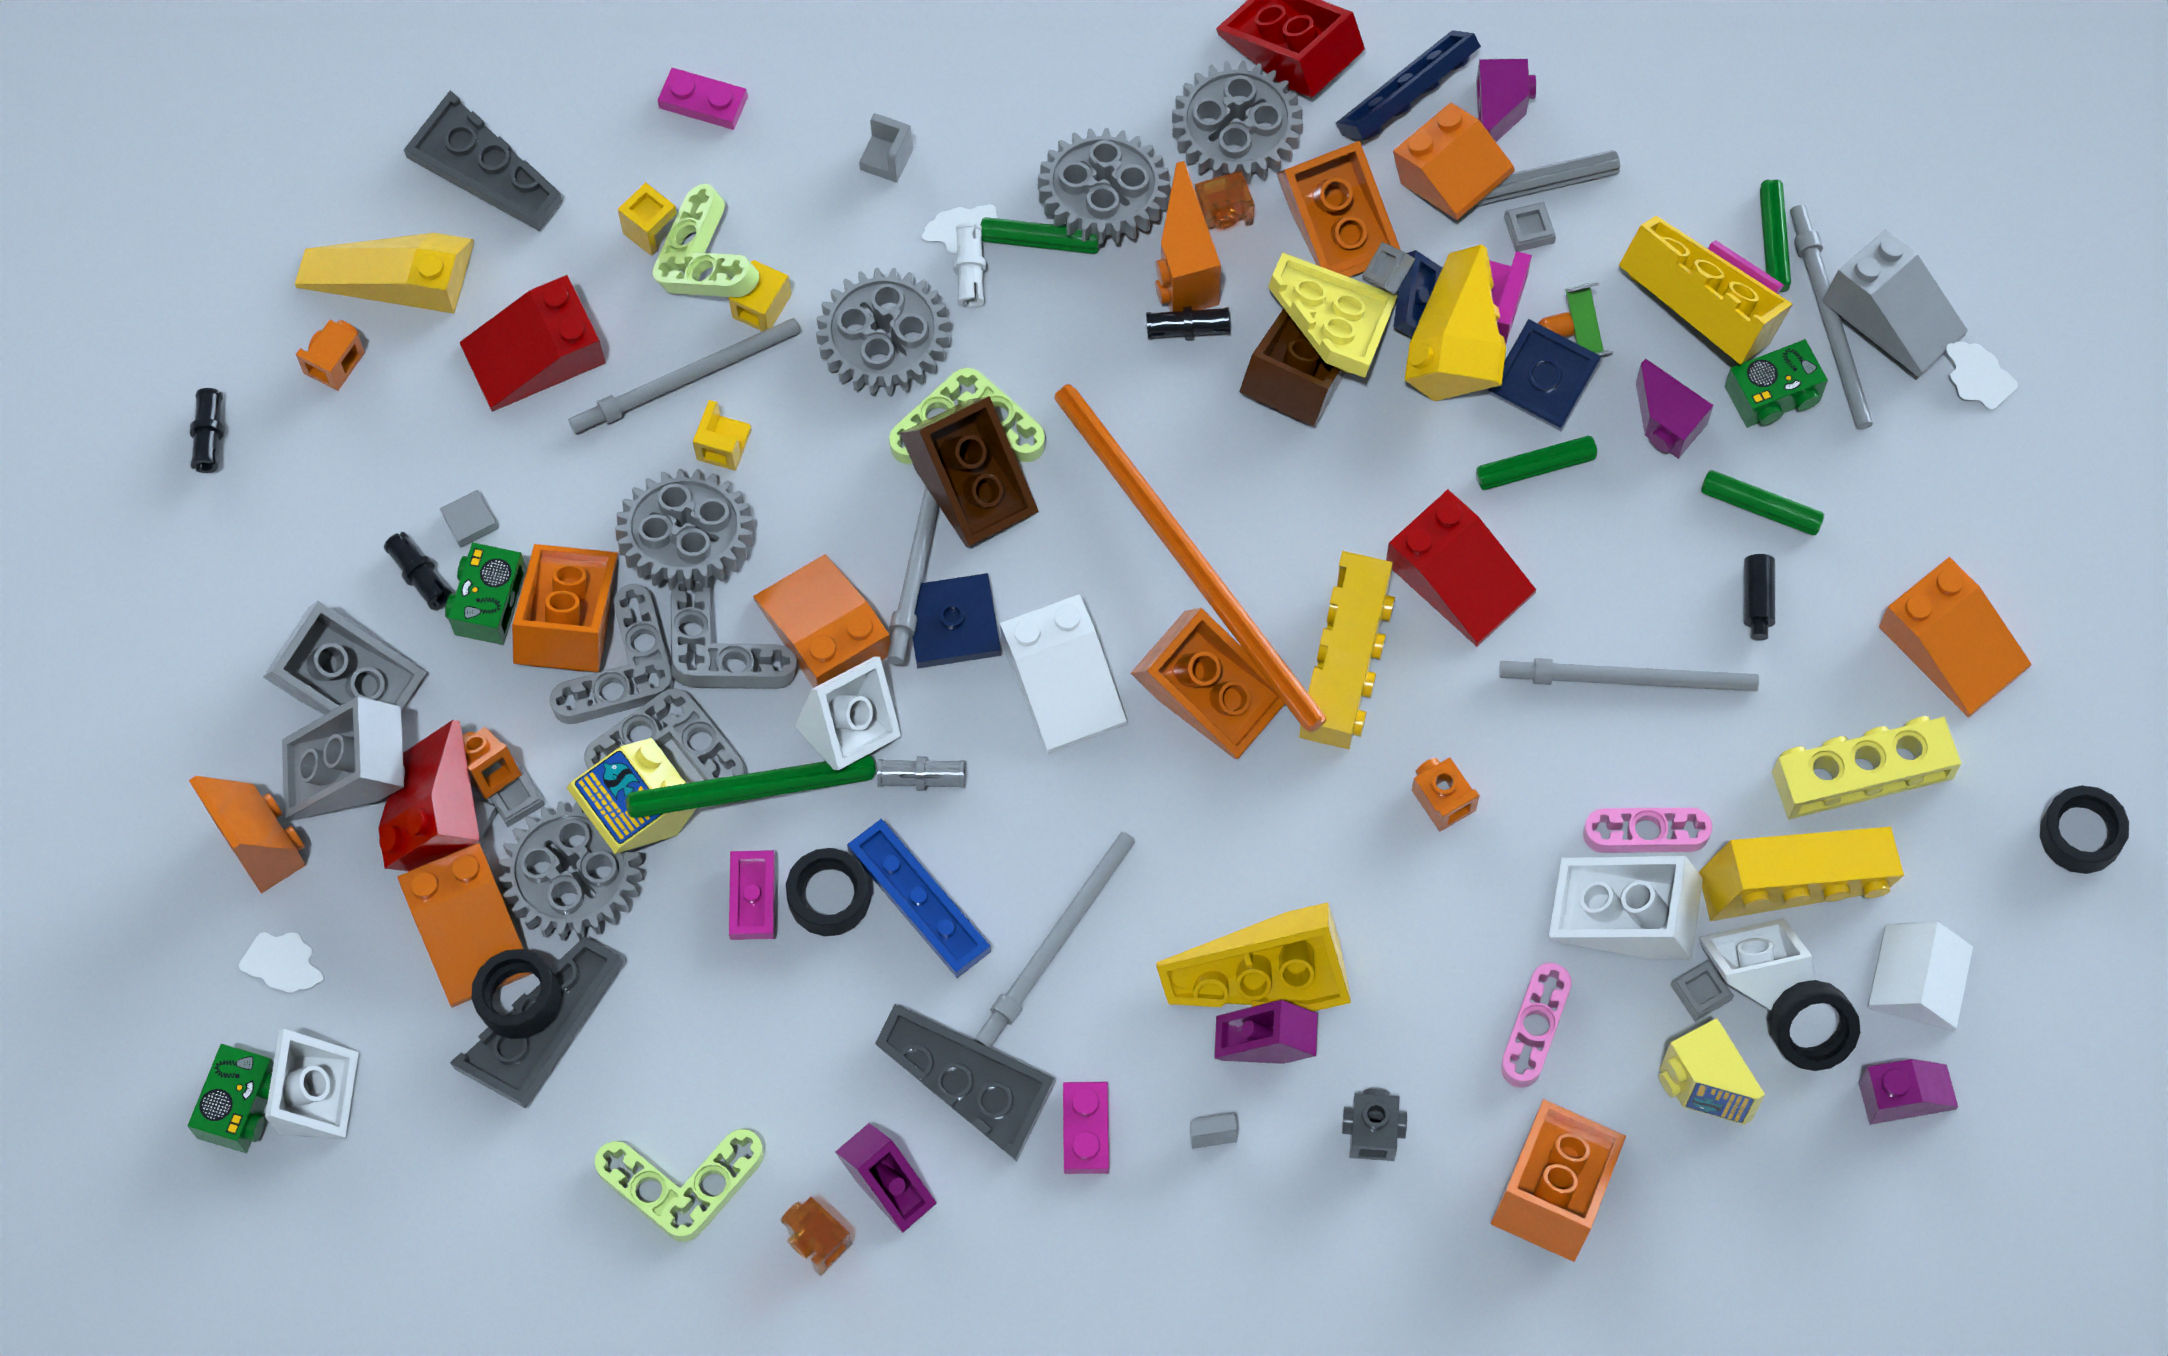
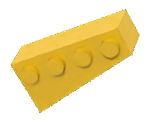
(1705, 289)
(1349, 646)
(1799, 871)

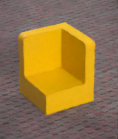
(645, 216)
(765, 301)
(720, 438)

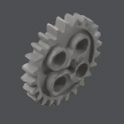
(1237, 121)
(1103, 185)
(852, 350)
(705, 521)
(539, 893)

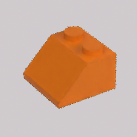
(1452, 161)

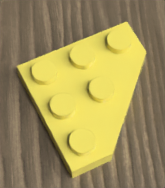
(1333, 312)

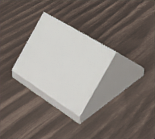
(850, 715)
(1921, 973)
(310, 1087)

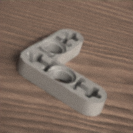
(710, 656)
(639, 666)
(675, 728)

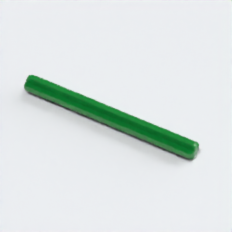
(746, 787)

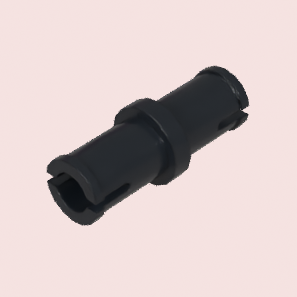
(1188, 322)
(206, 430)
(417, 570)

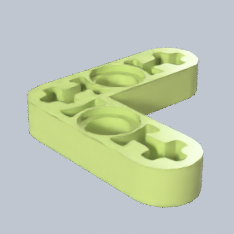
(701, 214)
(950, 387)
(675, 1198)

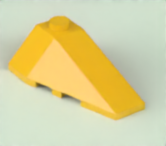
(401, 270)
(1458, 333)
(1280, 958)

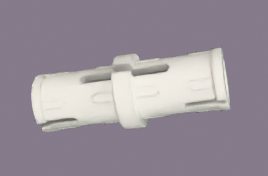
(969, 265)

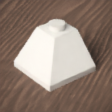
(1760, 959)

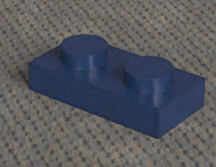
(1415, 292)

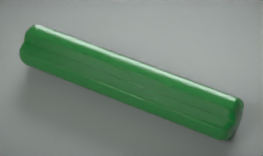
(1775, 232)
(1035, 235)
(1536, 462)
(1762, 502)

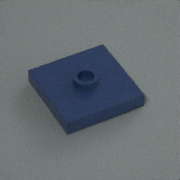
(1546, 375)
(955, 621)

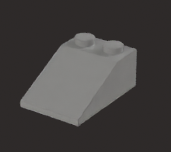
(1896, 303)
(336, 661)
(343, 759)

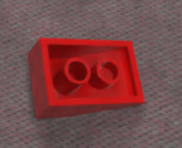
(1296, 38)
(533, 344)
(1459, 568)
(434, 808)

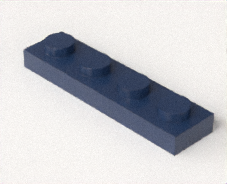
(1416, 78)

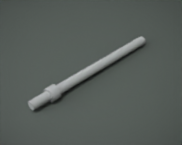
(1809, 247)
(611, 408)
(904, 620)
(1544, 671)
(1007, 1006)

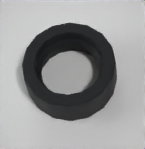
(2097, 801)
(826, 860)
(533, 1019)
(1831, 1051)

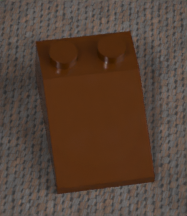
(1290, 373)
(970, 469)

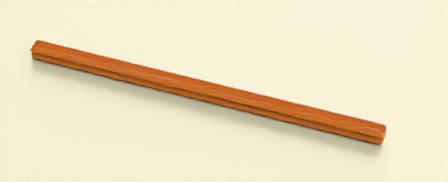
(1191, 559)

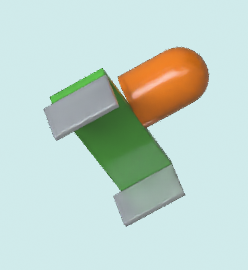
(1580, 321)

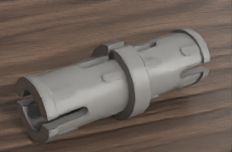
(920, 773)

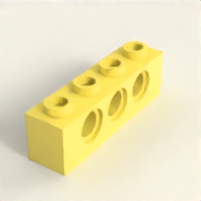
(1807, 794)

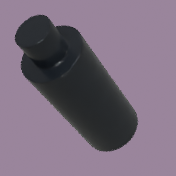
(1759, 594)

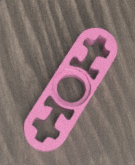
(1660, 816)
(1514, 1049)

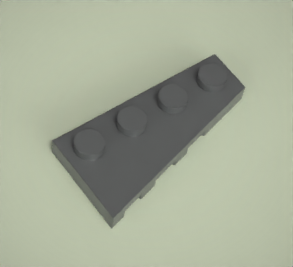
(473, 158)
(521, 1065)
(977, 1082)

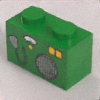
(1776, 384)
(486, 593)
(233, 1099)

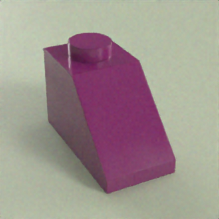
(1503, 93)
(1669, 410)
(1266, 1034)
(1906, 1090)
(886, 1176)

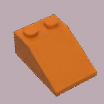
(1338, 209)
(1188, 262)
(564, 608)
(823, 620)
(1955, 637)
(1209, 682)
(251, 829)
(460, 918)
(1558, 1180)

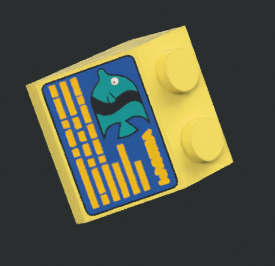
(605, 787)
(1710, 1075)

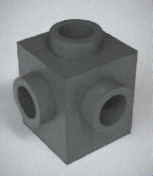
(1374, 1125)

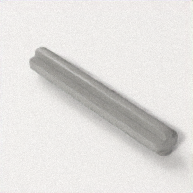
(1555, 176)

